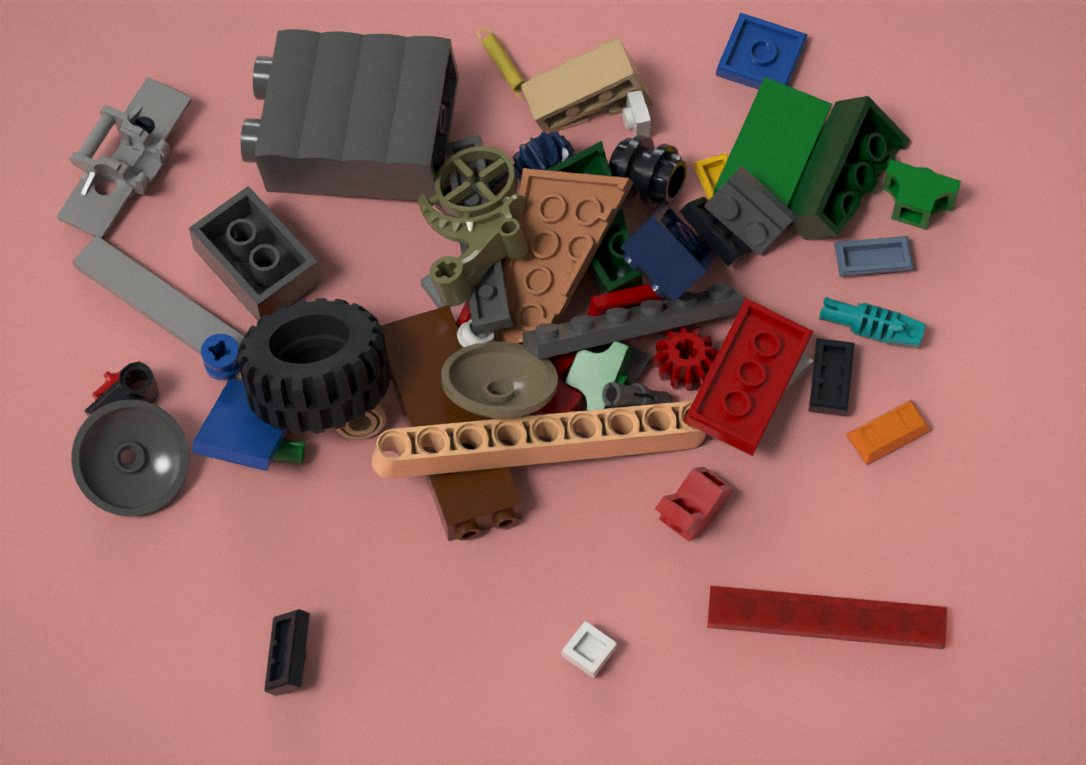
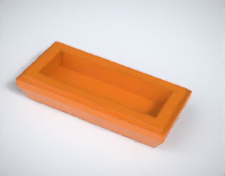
(888, 432)

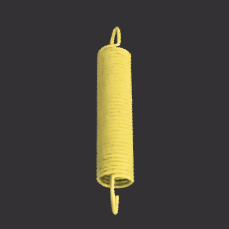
(503, 62)

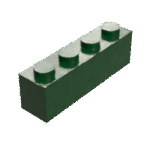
(844, 166)
(608, 266)

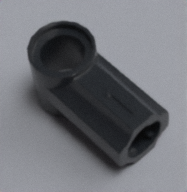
(122, 388)

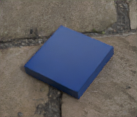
(760, 51)

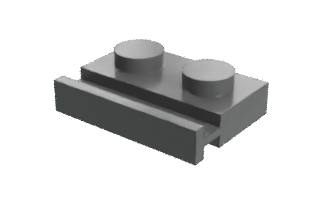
(750, 210)

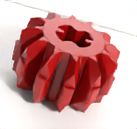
(671, 352)

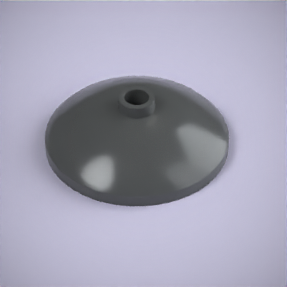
(158, 463)

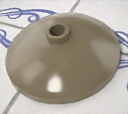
(498, 380)

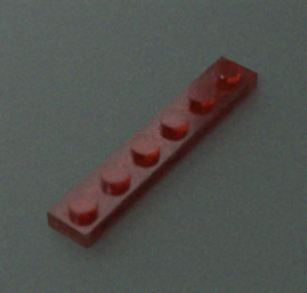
(827, 617)

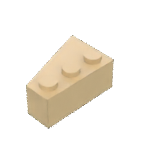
(584, 87)

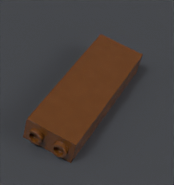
(416, 355)

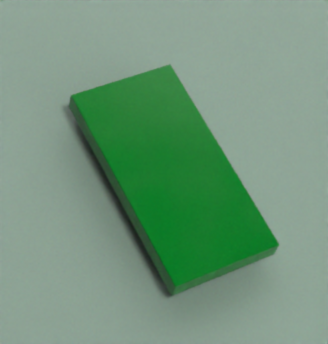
(777, 138)

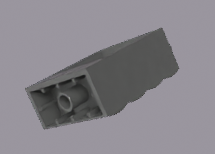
(352, 114)

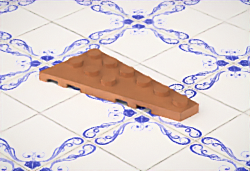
(563, 228)

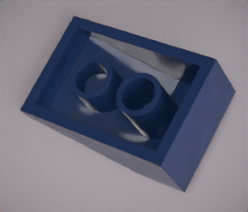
(667, 253)

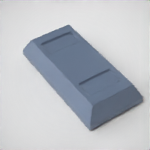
(873, 256)

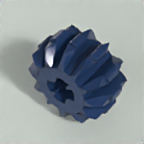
(542, 152)

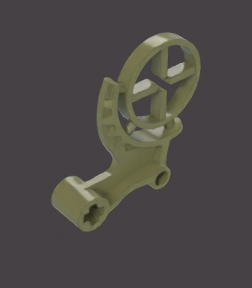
(485, 228)

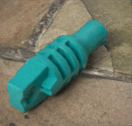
(875, 323)

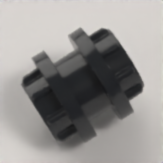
(654, 172)

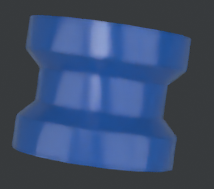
(225, 365)

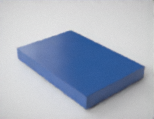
(236, 433)

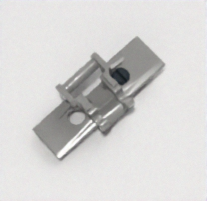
(134, 163)

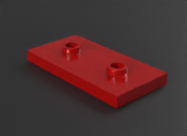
(748, 377)

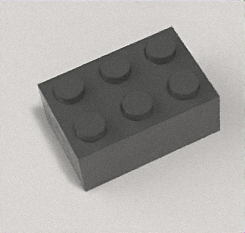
(254, 254)

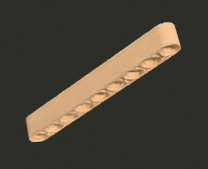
(527, 447)

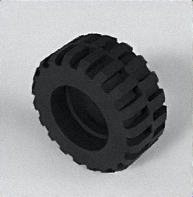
(314, 365)

